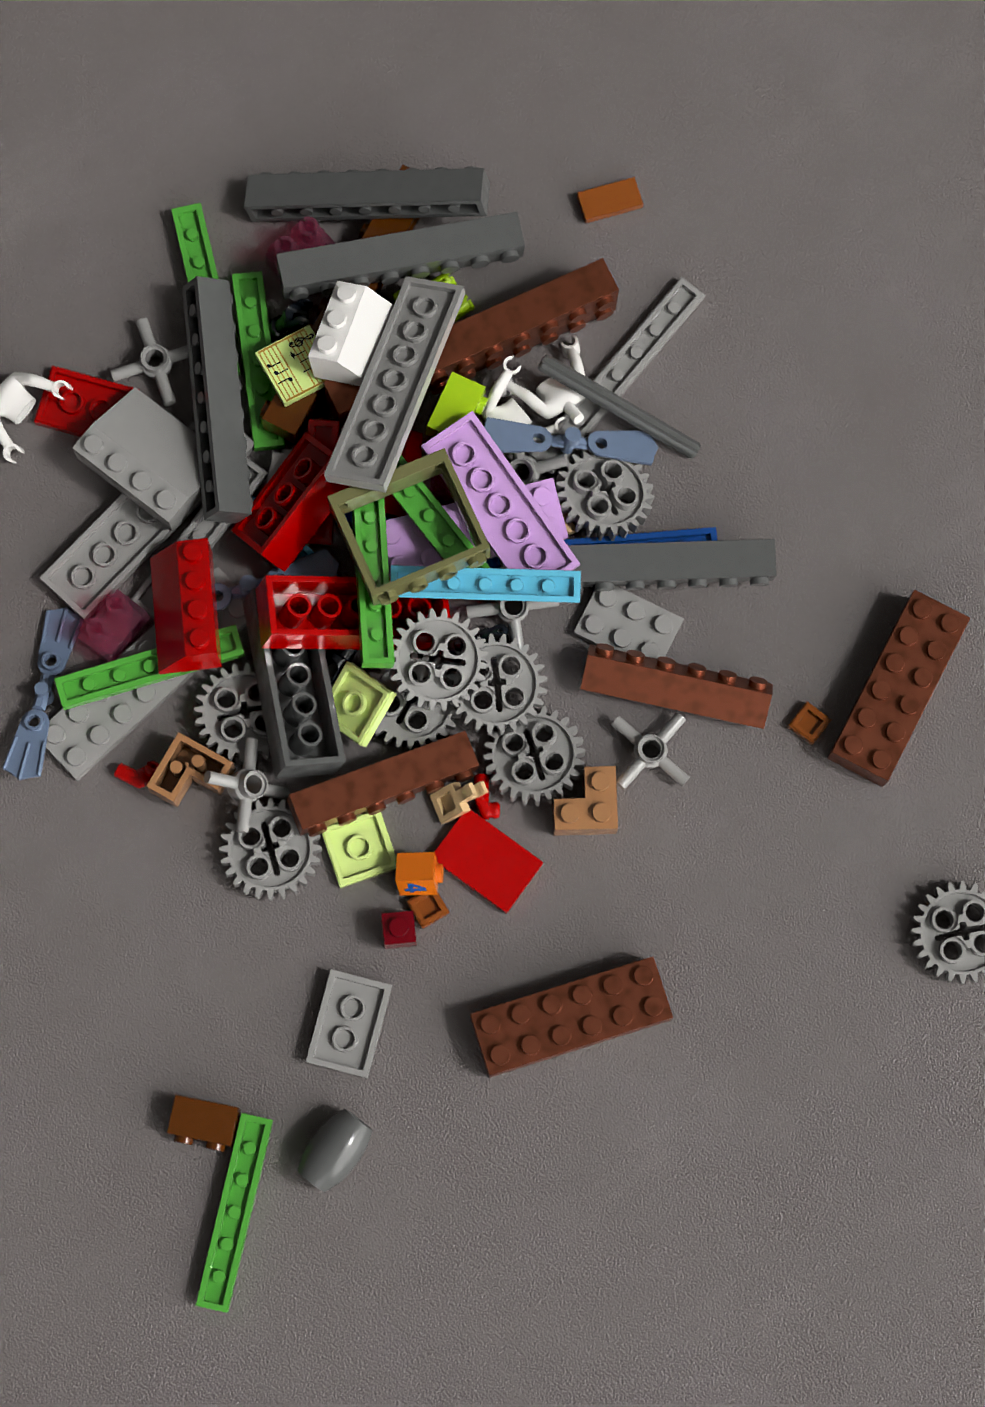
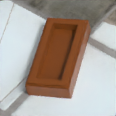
(610, 200)

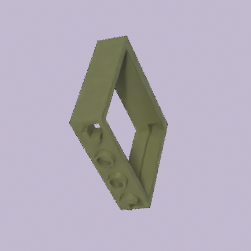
(402, 478)

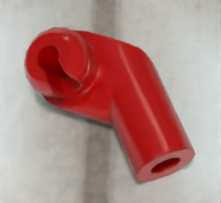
(137, 778)
(486, 809)

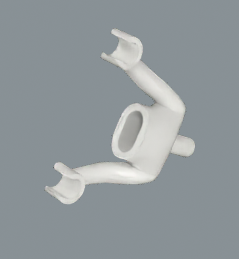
(553, 395)
(18, 402)
(510, 410)

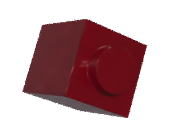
(399, 929)

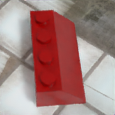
(290, 504)
(185, 607)

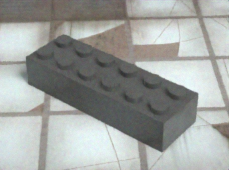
(295, 705)

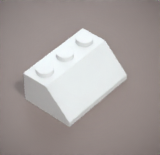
(349, 333)

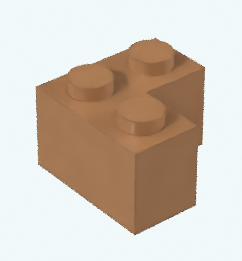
(182, 765)
(594, 812)

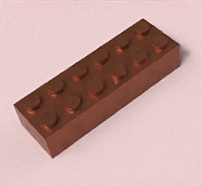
(898, 688)
(571, 1016)

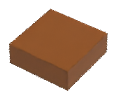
(809, 723)
(428, 909)

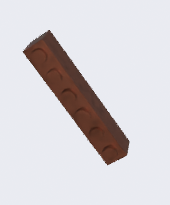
(677, 685)
(383, 783)

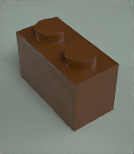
(203, 1122)

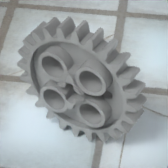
(604, 495)
(441, 631)
(524, 682)
(237, 687)
(435, 720)
(560, 747)
(242, 856)
(953, 905)

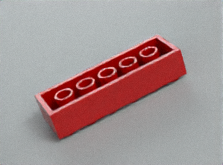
(324, 613)

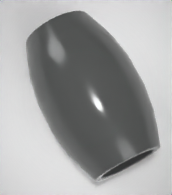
(334, 1150)

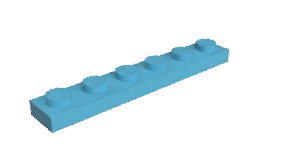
(500, 584)

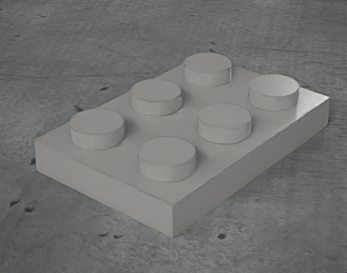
(628, 623)
(349, 1024)

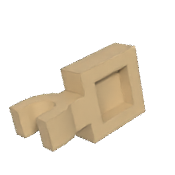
(452, 799)

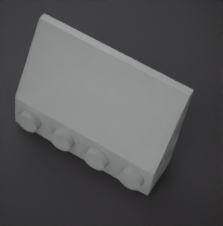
(145, 457)

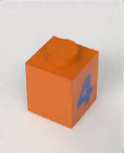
(418, 873)

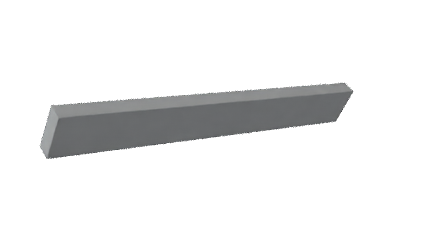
(633, 357)

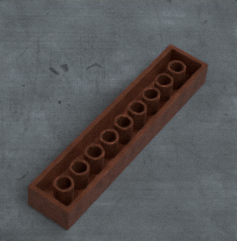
(510, 329)

